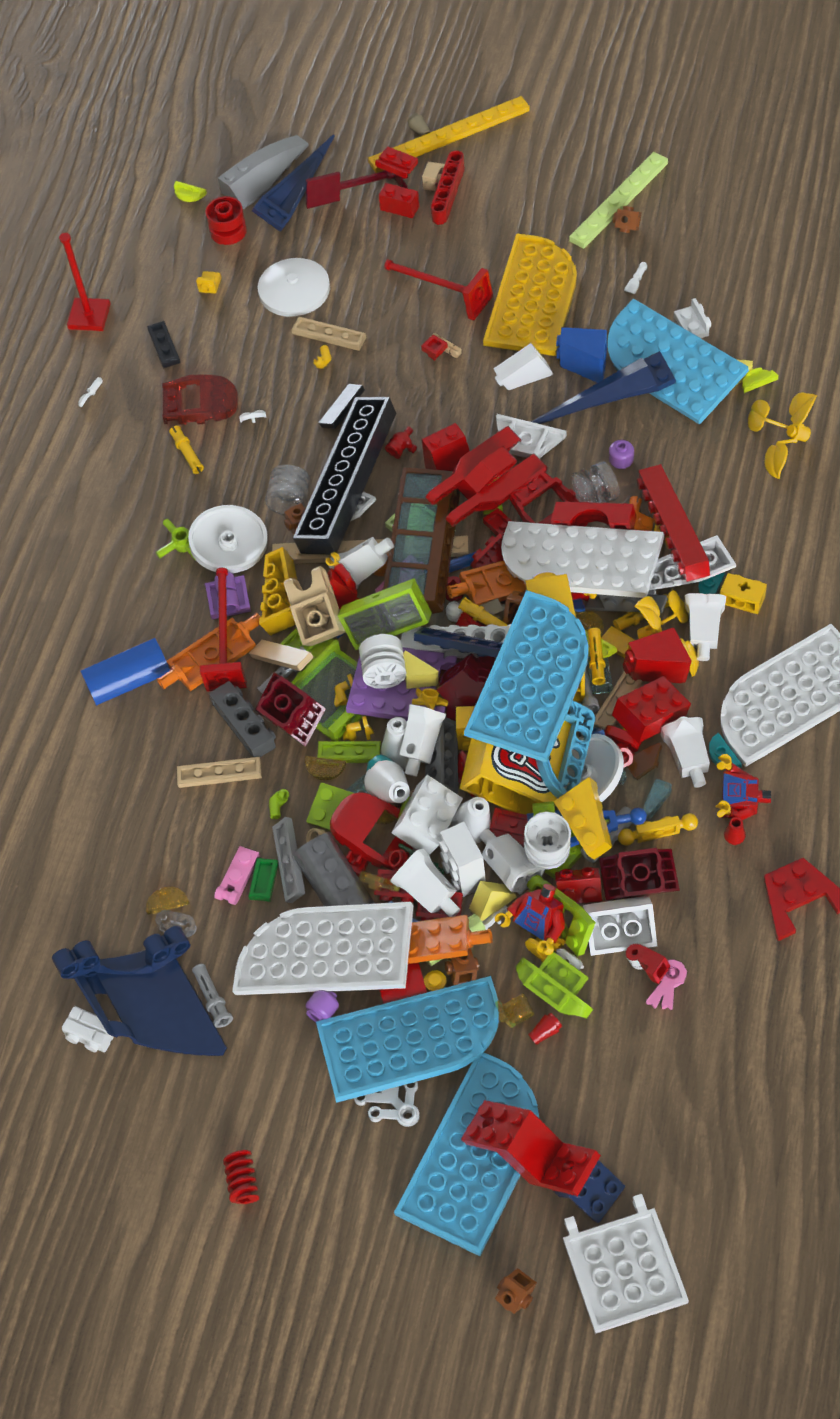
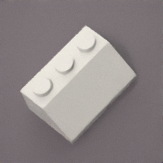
(621, 924)

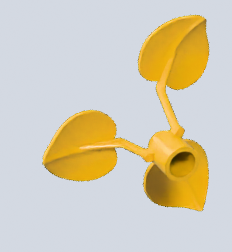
(799, 409)
(651, 612)

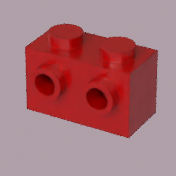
(399, 200)

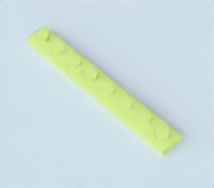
(620, 197)

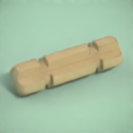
(453, 349)

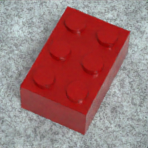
(650, 708)

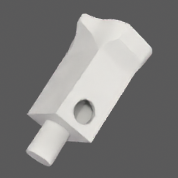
(365, 558)
(704, 621)
(420, 736)
(688, 748)
(508, 861)
(426, 884)

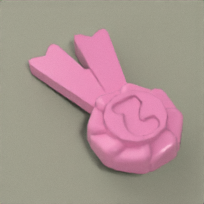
(674, 977)

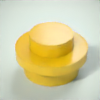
(435, 980)

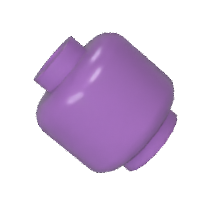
(621, 454)
(322, 1005)

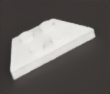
(534, 436)

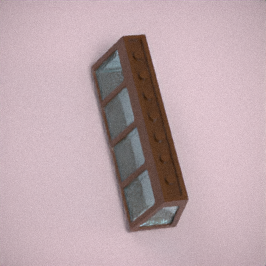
(422, 536)

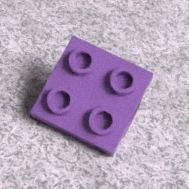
(236, 596)

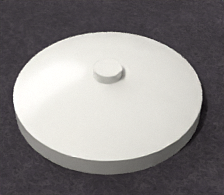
(293, 287)
(228, 538)
(602, 763)

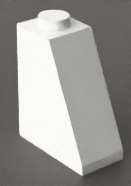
(522, 368)

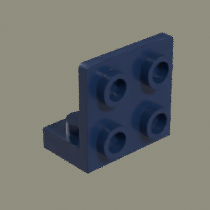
(598, 1192)

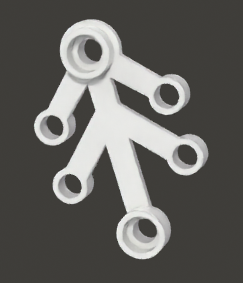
(391, 1096)

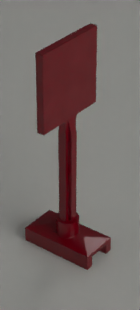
(327, 188)

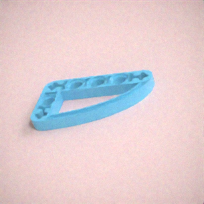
(575, 718)

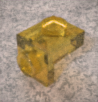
(515, 1010)

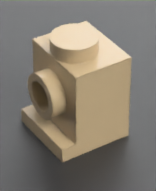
(432, 175)

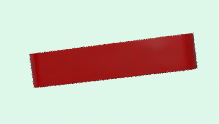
(447, 187)

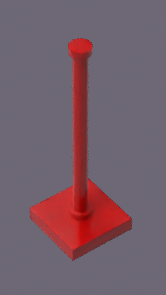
(475, 295)
(85, 312)
(218, 674)

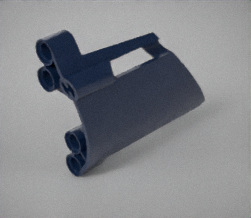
(147, 993)

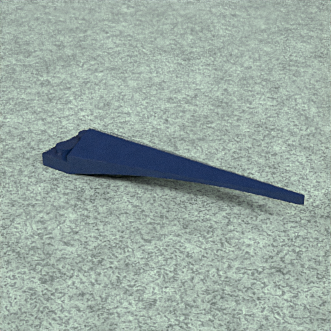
(282, 200)
(636, 379)

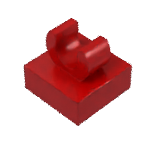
(434, 347)
(357, 863)

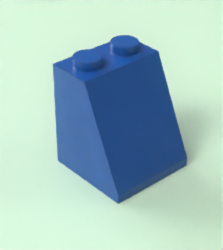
(583, 352)

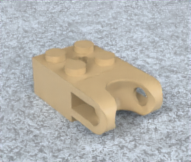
(311, 603)

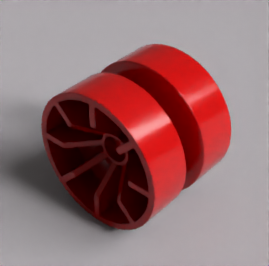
(226, 220)

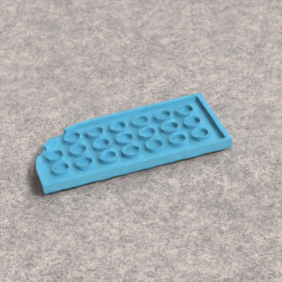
(700, 369)
(532, 679)
(409, 1038)
(462, 1187)

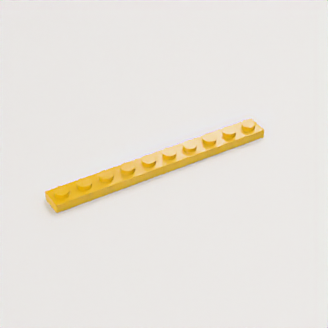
(459, 129)

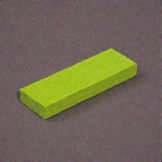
(349, 750)

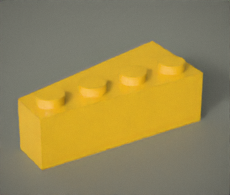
(276, 605)

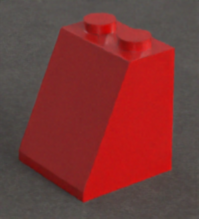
(444, 448)
(657, 657)

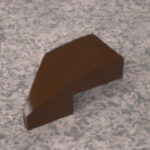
(645, 761)

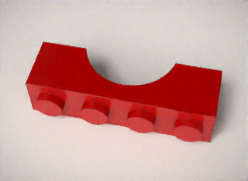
(579, 513)

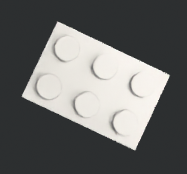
(427, 815)
(462, 858)

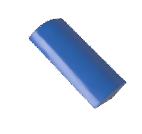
(125, 671)

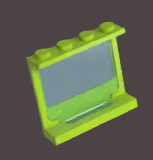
(319, 682)

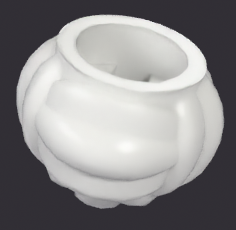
(453, 612)

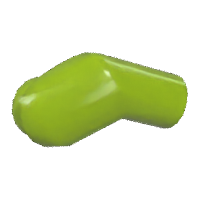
(277, 802)

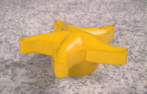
(429, 698)

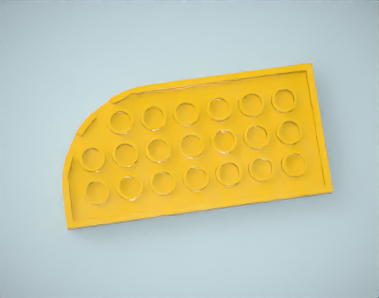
(532, 296)

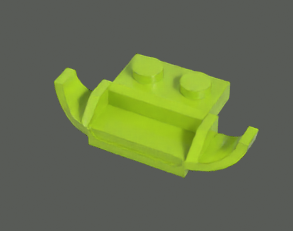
(556, 984)

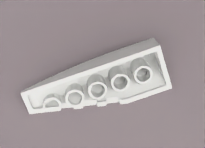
(667, 573)

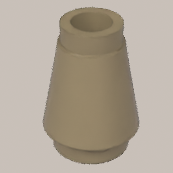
(418, 124)

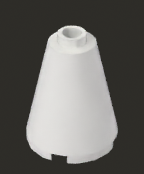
(393, 741)
(387, 782)
(475, 815)

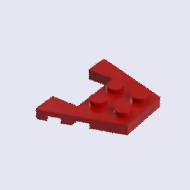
(794, 887)

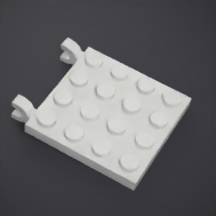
(624, 1268)

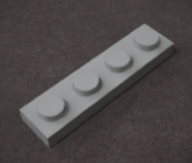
(289, 869)

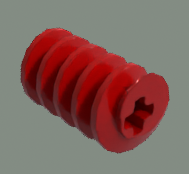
(239, 1178)

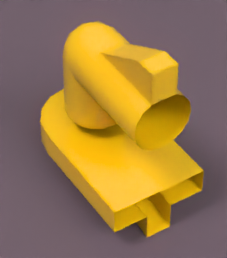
(340, 697)
(351, 728)
(532, 943)

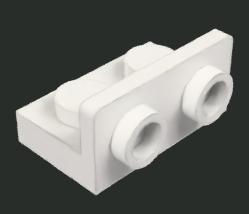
(693, 319)

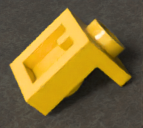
(208, 282)

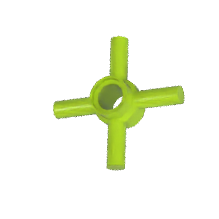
(178, 541)

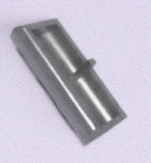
(330, 873)

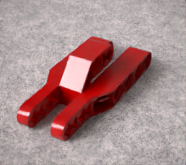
(482, 467)

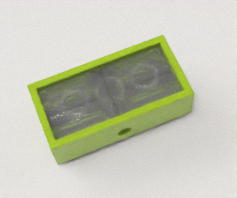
(385, 612)

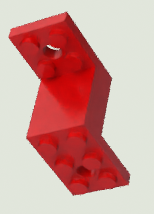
(531, 1147)

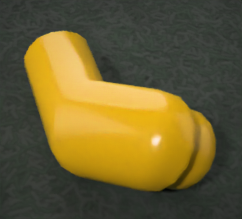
(324, 359)

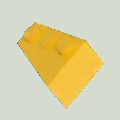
(585, 817)

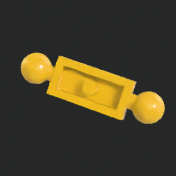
(657, 829)

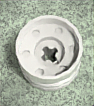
(382, 661)
(547, 829)

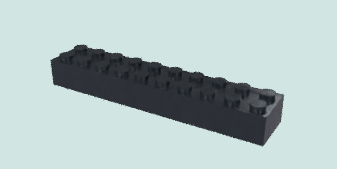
(345, 476)

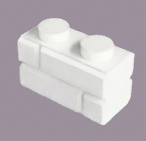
(87, 1029)

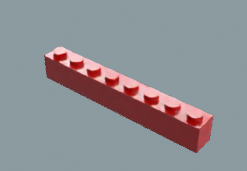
(674, 523)

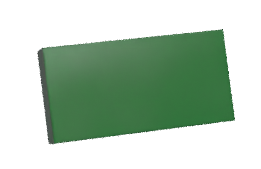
(263, 879)

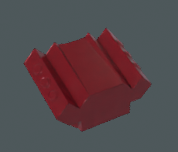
(464, 682)
(290, 709)
(639, 873)

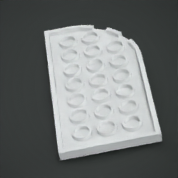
(592, 557)
(783, 696)
(328, 950)

